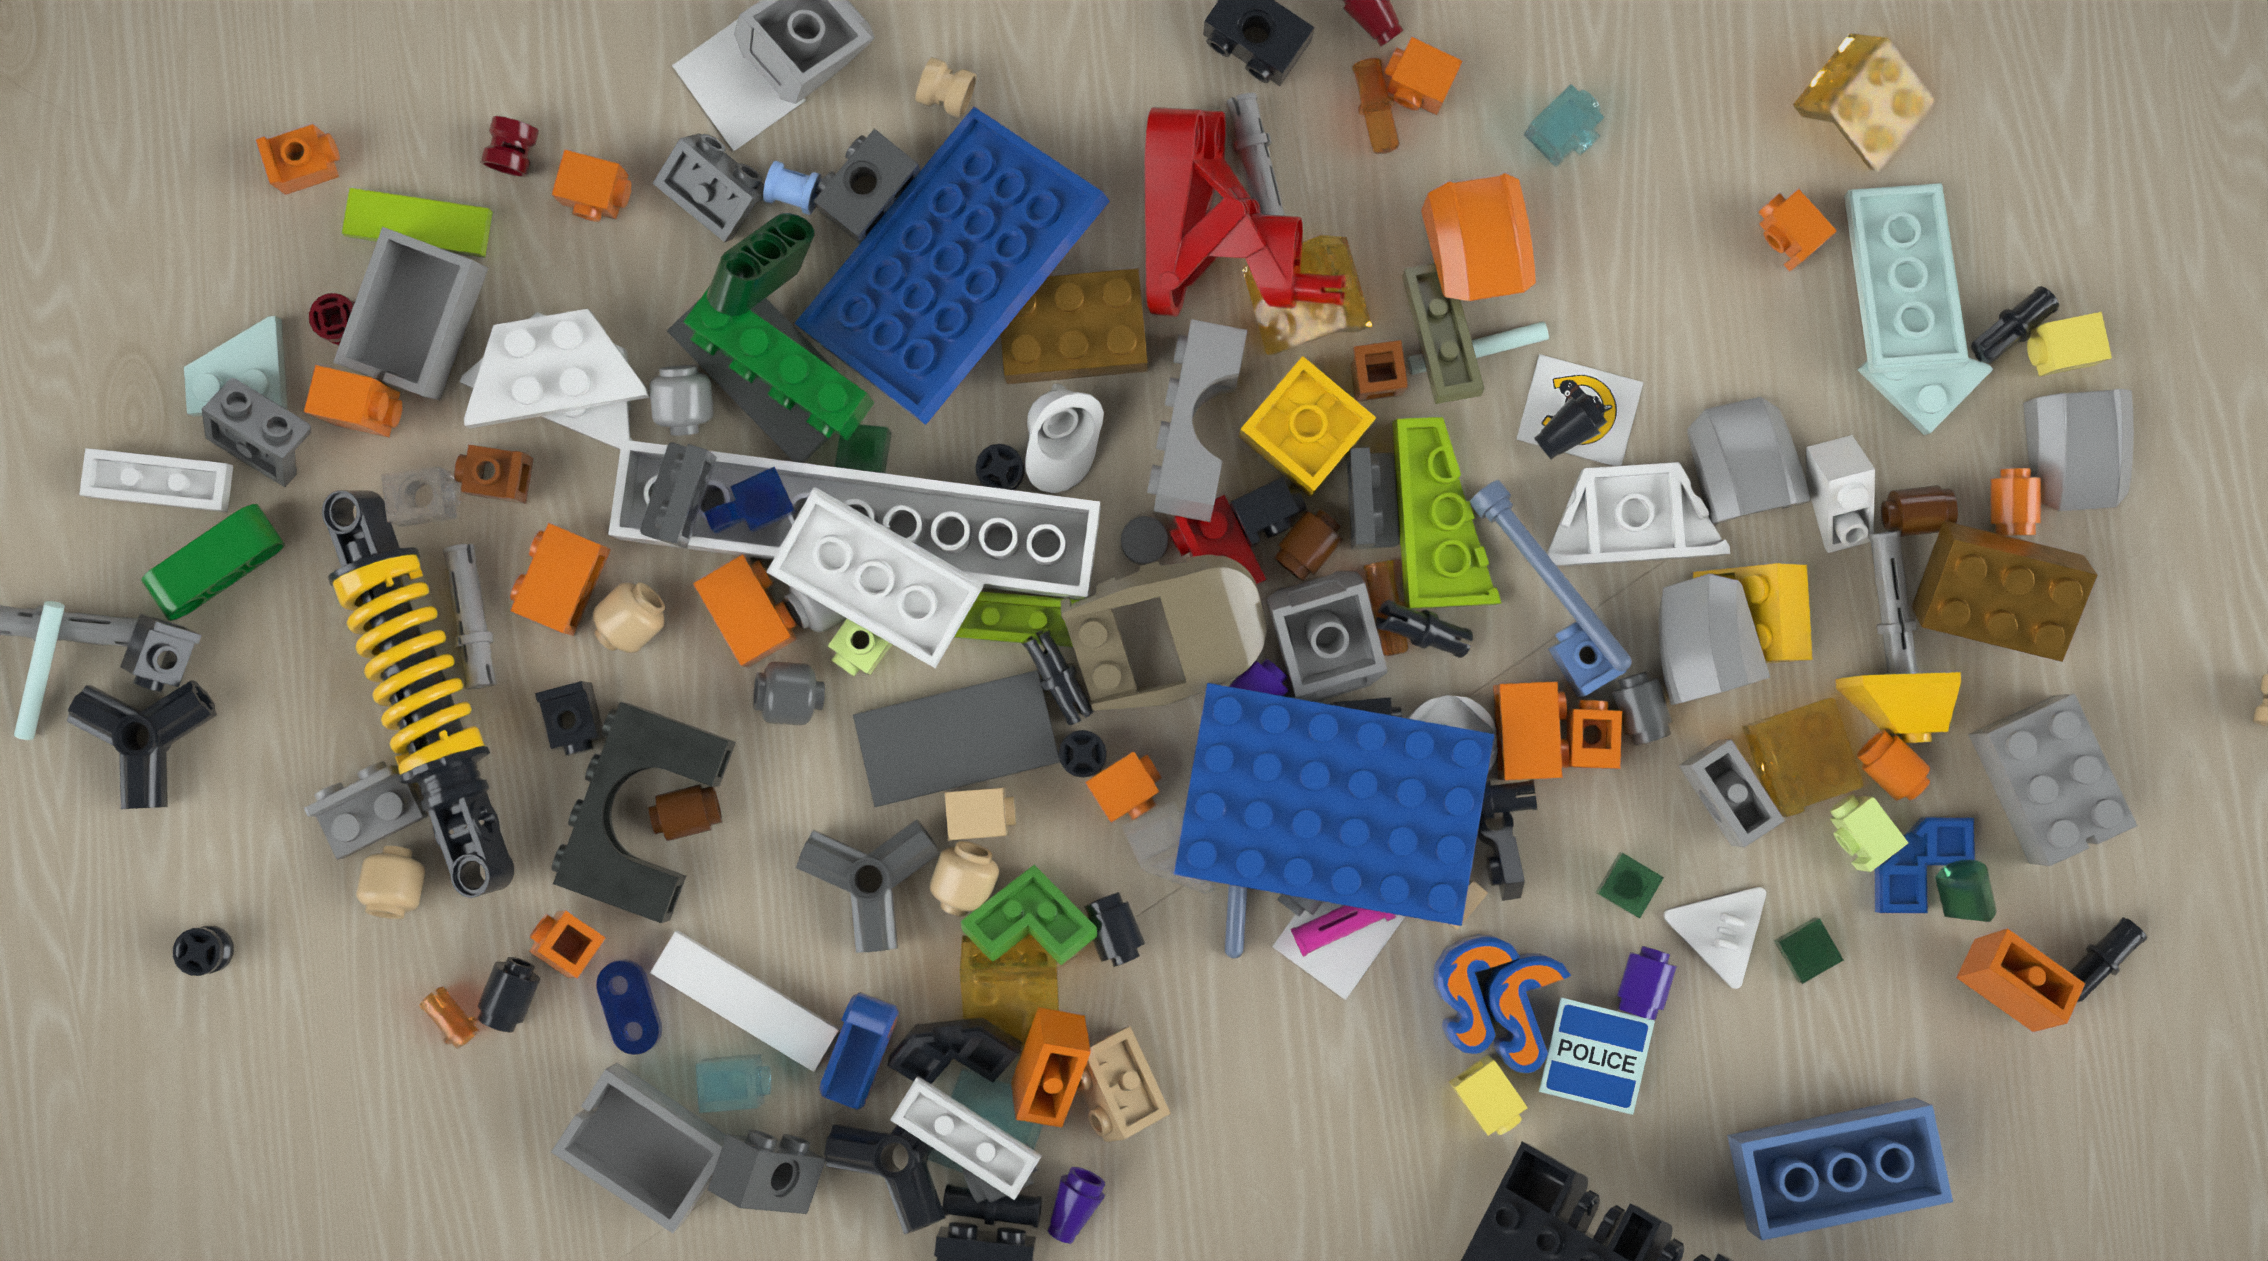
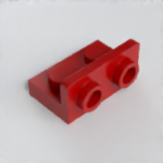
(1218, 537)

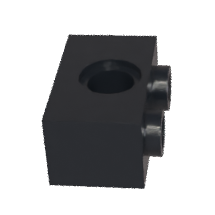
(1265, 60)

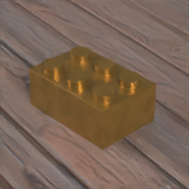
(1077, 329)
(2003, 591)

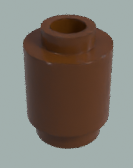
(1919, 510)
(1309, 544)
(685, 812)

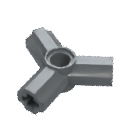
(840, 866)

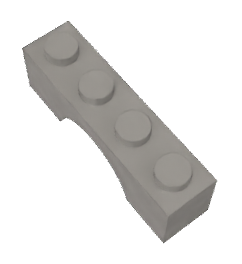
(1189, 472)

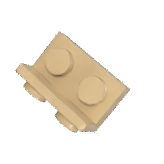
(1120, 1088)

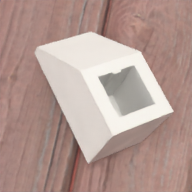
(1841, 492)

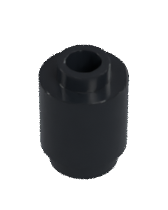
(1116, 929)
(508, 994)

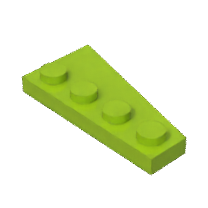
(1437, 535)

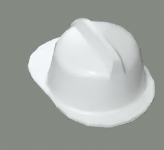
(1062, 438)

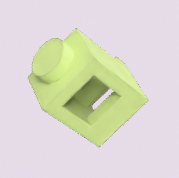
(855, 659)
(1865, 831)

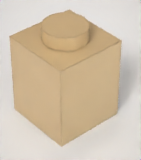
(979, 813)

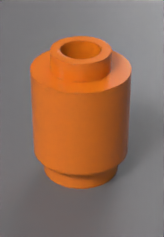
(2015, 502)
(1894, 766)

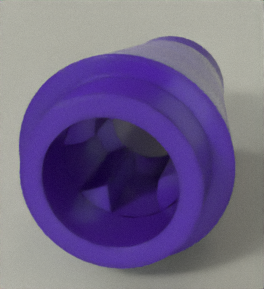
(1075, 1203)

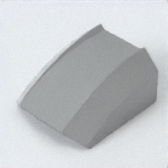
(801, 42)
(2081, 447)
(1746, 460)
(1327, 636)
(1707, 639)

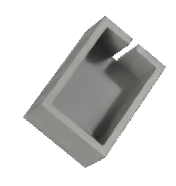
(410, 314)
(2052, 780)
(642, 1147)

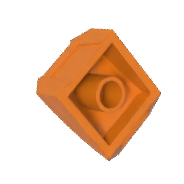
(1480, 238)

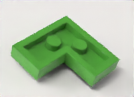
(1031, 907)

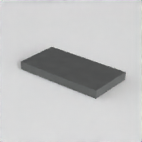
(781, 425)
(956, 738)

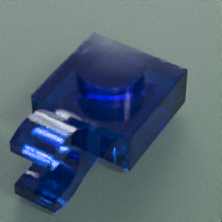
(758, 500)

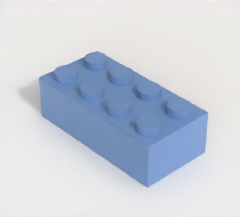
(1840, 1168)

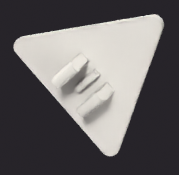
(1721, 930)

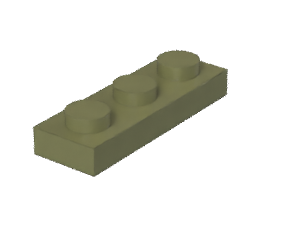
(1442, 337)

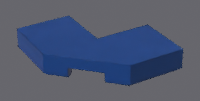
(1903, 876)

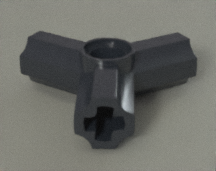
(116, 722)
(872, 1153)

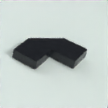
(969, 1041)

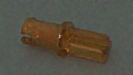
(1376, 105)
(1383, 587)

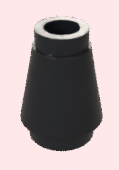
(1570, 426)

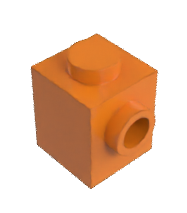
(1421, 76)
(591, 186)
(1126, 787)
(565, 943)

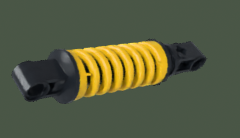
(431, 737)

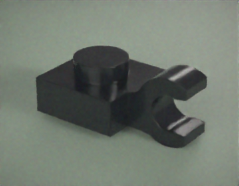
(1505, 865)

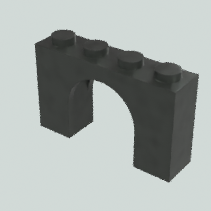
(594, 858)

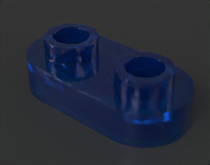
(633, 1006)

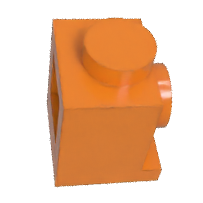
(312, 168)
(1794, 227)
(1606, 750)

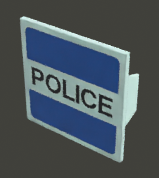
(1596, 1056)

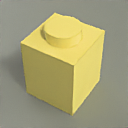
(2069, 344)
(1489, 1096)

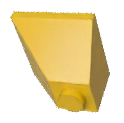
(1905, 702)

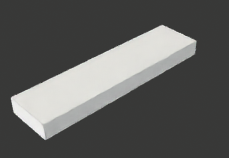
(745, 1000)

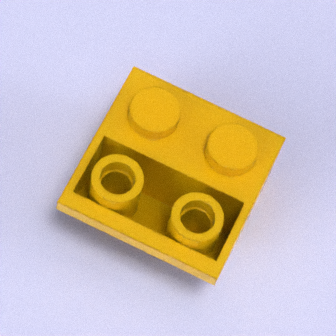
(1778, 607)

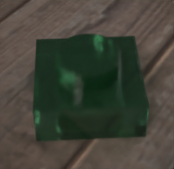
(865, 449)
(1629, 885)
(1808, 950)

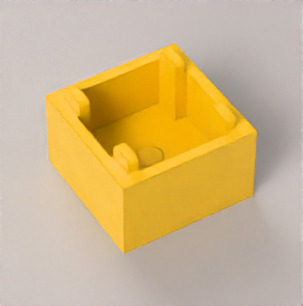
(1306, 426)

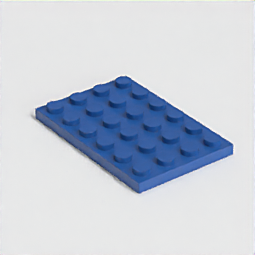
(951, 263)
(1334, 804)

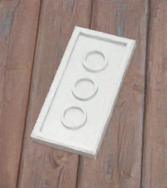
(875, 577)

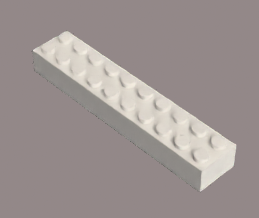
(987, 532)

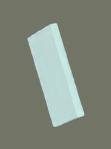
(1906, 278)

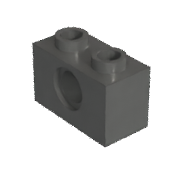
(872, 157)
(767, 1172)

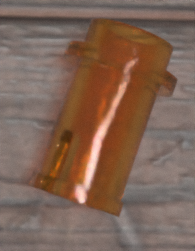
(449, 1018)

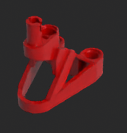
(1186, 238)

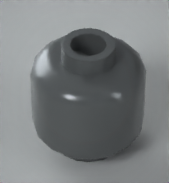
(788, 693)

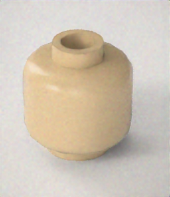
(629, 617)
(964, 878)
(391, 883)

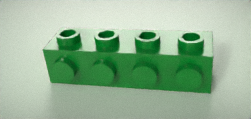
(783, 365)

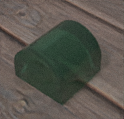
(1966, 891)

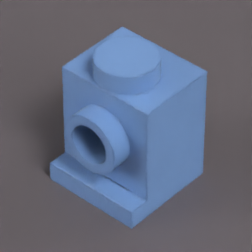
(1581, 676)

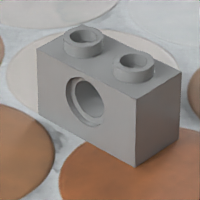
(1731, 793)

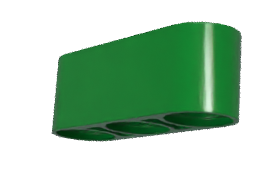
(213, 562)

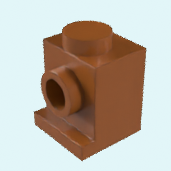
(1378, 371)
(510, 476)

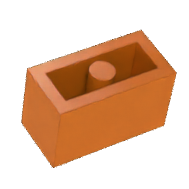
(353, 401)
(558, 579)
(746, 610)
(1530, 730)
(2020, 980)
(1050, 1067)

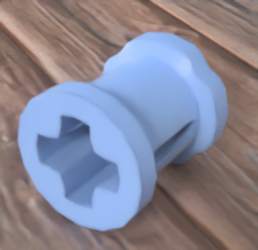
(791, 187)

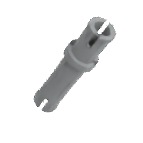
(1255, 154)
(1893, 603)
(471, 626)
(73, 627)

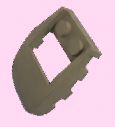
(1211, 617)

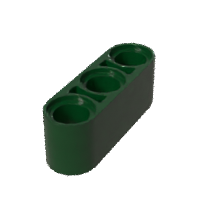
(760, 264)

